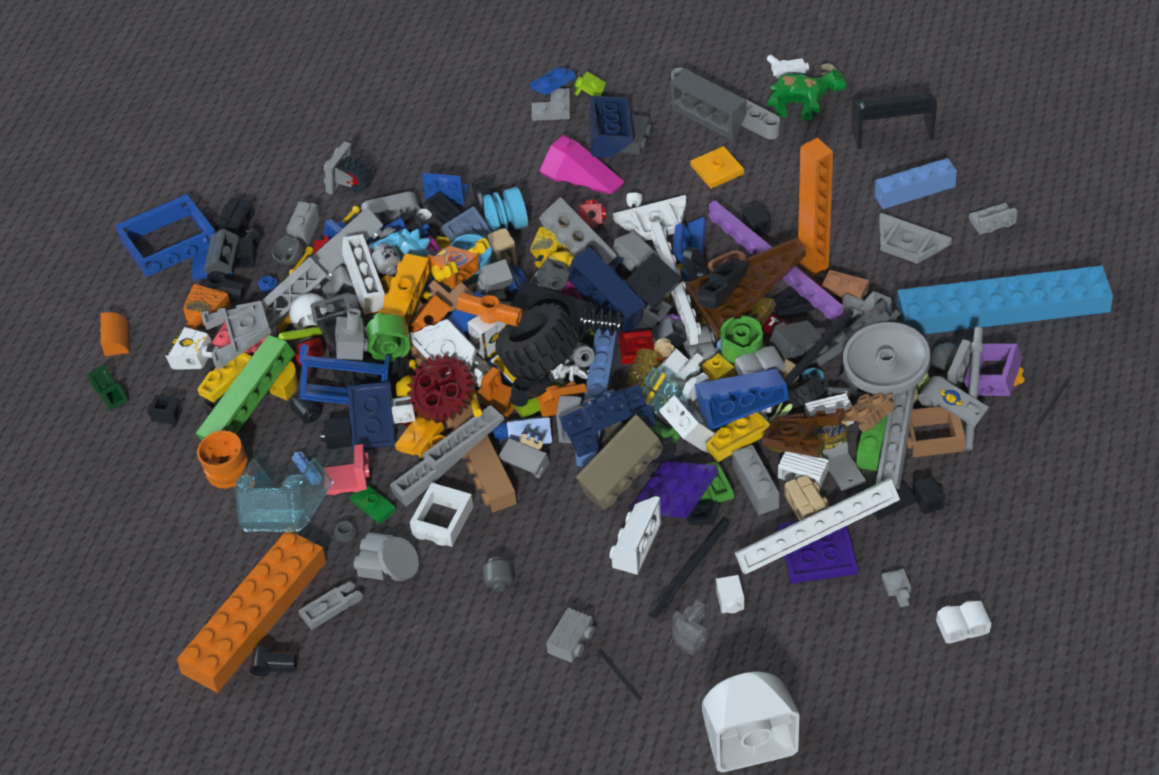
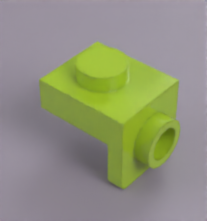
(589, 84)

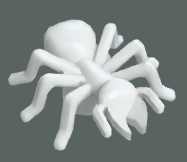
(558, 375)

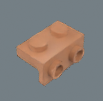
(842, 284)

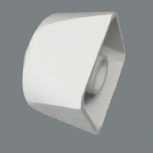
(750, 721)

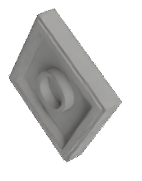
(960, 364)

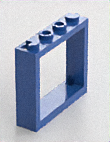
(158, 218)

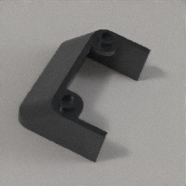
(894, 106)

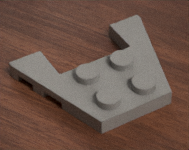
(245, 327)

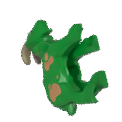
(805, 90)

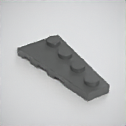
(876, 315)

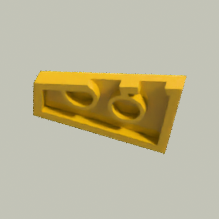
(220, 380)
(736, 436)

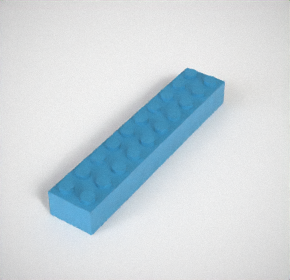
(1005, 300)

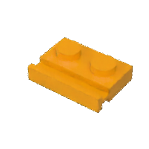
(418, 436)

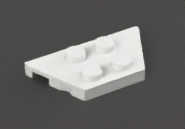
(639, 219)
(444, 339)

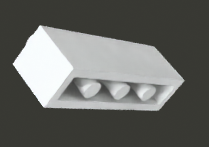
(363, 273)

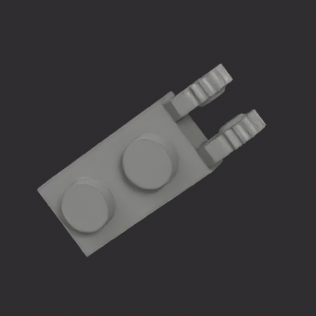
(330, 605)

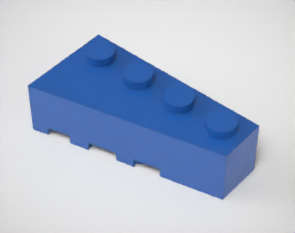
(739, 396)

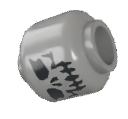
(386, 259)

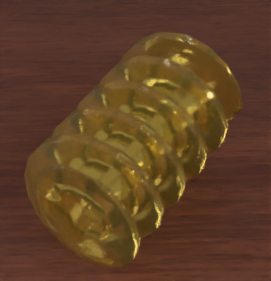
(642, 366)

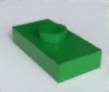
(373, 504)

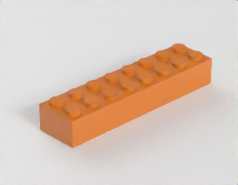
(251, 611)

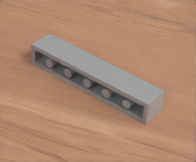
(331, 256)

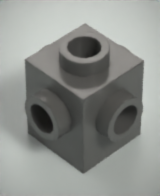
(553, 275)

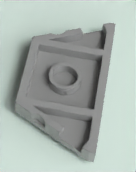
(909, 240)

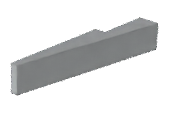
(444, 455)

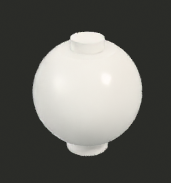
(301, 313)

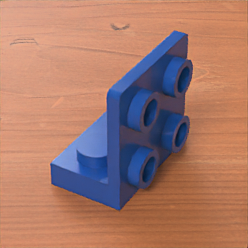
(448, 185)

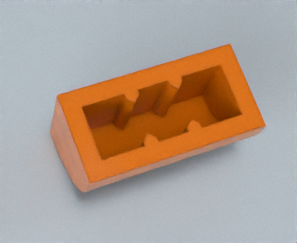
(114, 334)

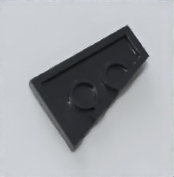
(792, 303)

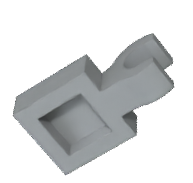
(898, 585)

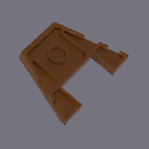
(794, 430)

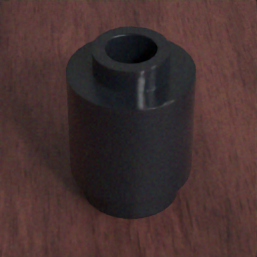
(305, 409)

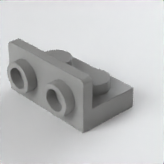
(993, 218)

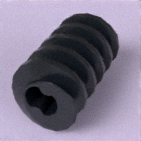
(601, 321)

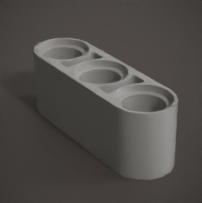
(392, 207)

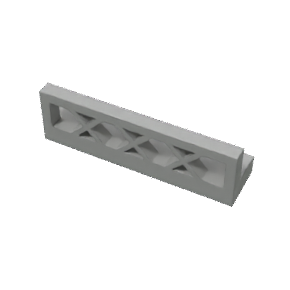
(281, 288)

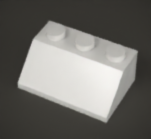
(637, 536)

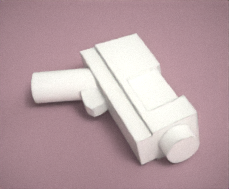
(785, 67)

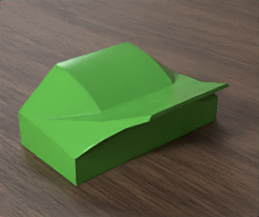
(719, 489)

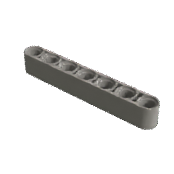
(756, 119)

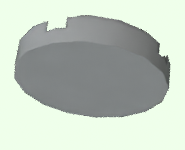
(398, 559)

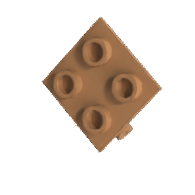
(869, 410)

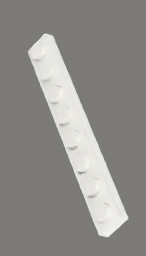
(681, 300)
(817, 526)

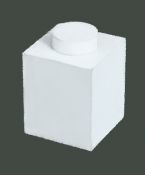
(730, 594)

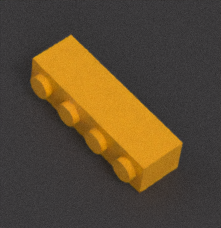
(417, 270)

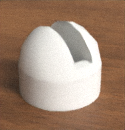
(634, 198)

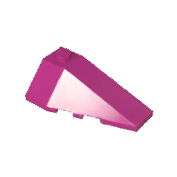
(574, 164)

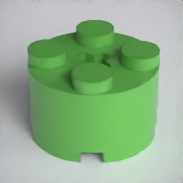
(388, 336)
(740, 337)

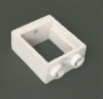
(687, 422)
(447, 497)

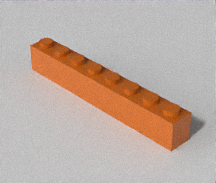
(815, 205)

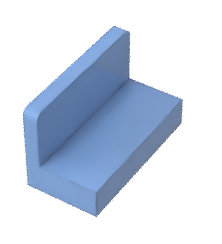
(533, 427)

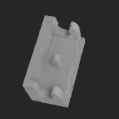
(524, 457)

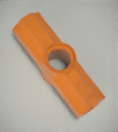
(489, 309)

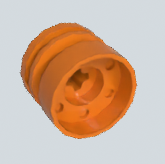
(222, 458)

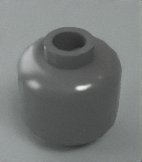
(497, 574)

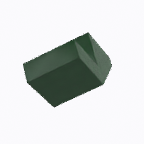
(106, 388)

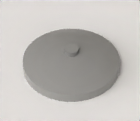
(886, 358)

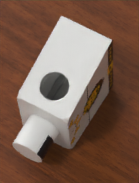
(484, 335)
(190, 349)

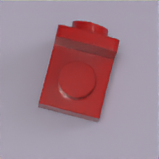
(315, 349)

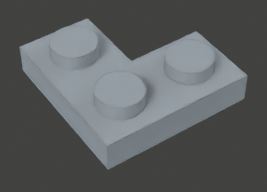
(556, 109)

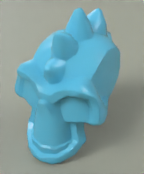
(405, 242)

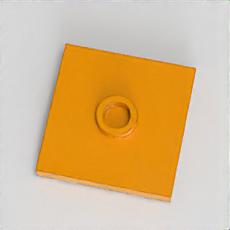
(717, 167)

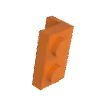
(549, 400)

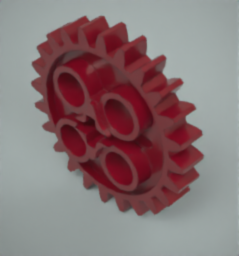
(441, 388)

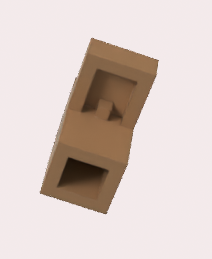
(452, 298)

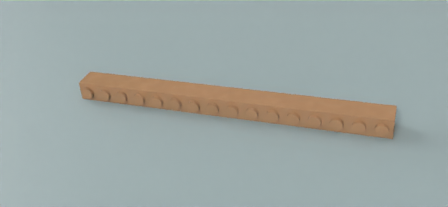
(482, 458)

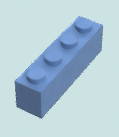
(915, 183)

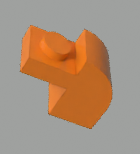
(495, 393)

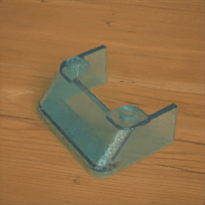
(279, 508)

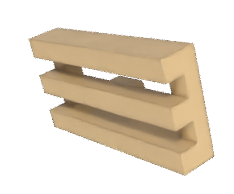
(530, 442)

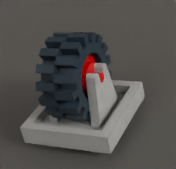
(346, 171)

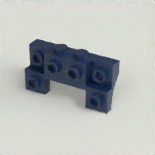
(602, 413)

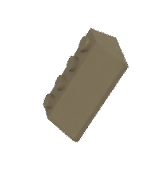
(619, 463)

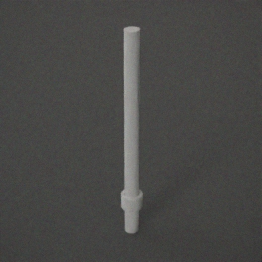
(976, 349)

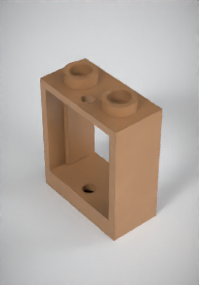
(934, 416)

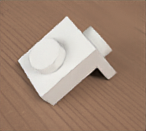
(402, 410)

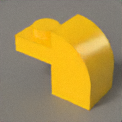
(286, 382)

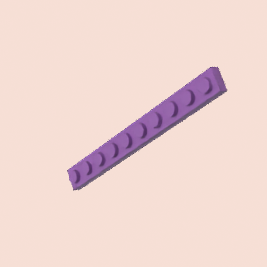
(795, 278)

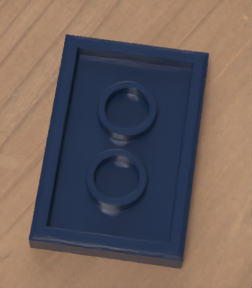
(371, 415)

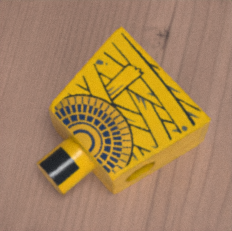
(546, 244)

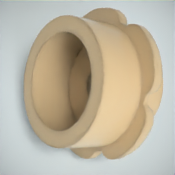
(664, 347)

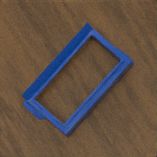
(329, 393)

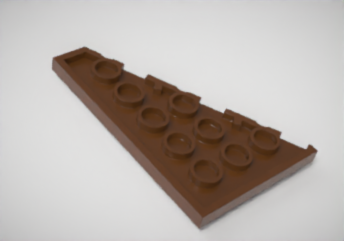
(763, 274)

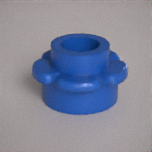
(267, 284)
(501, 431)

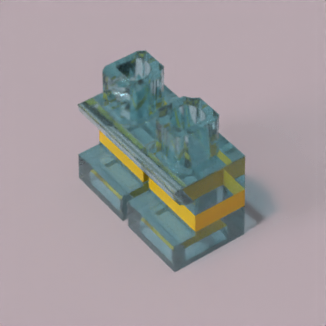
(665, 389)

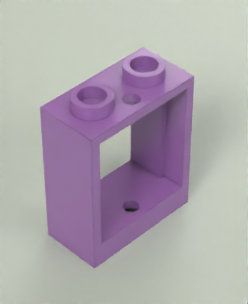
(1001, 384)

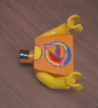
(456, 264)

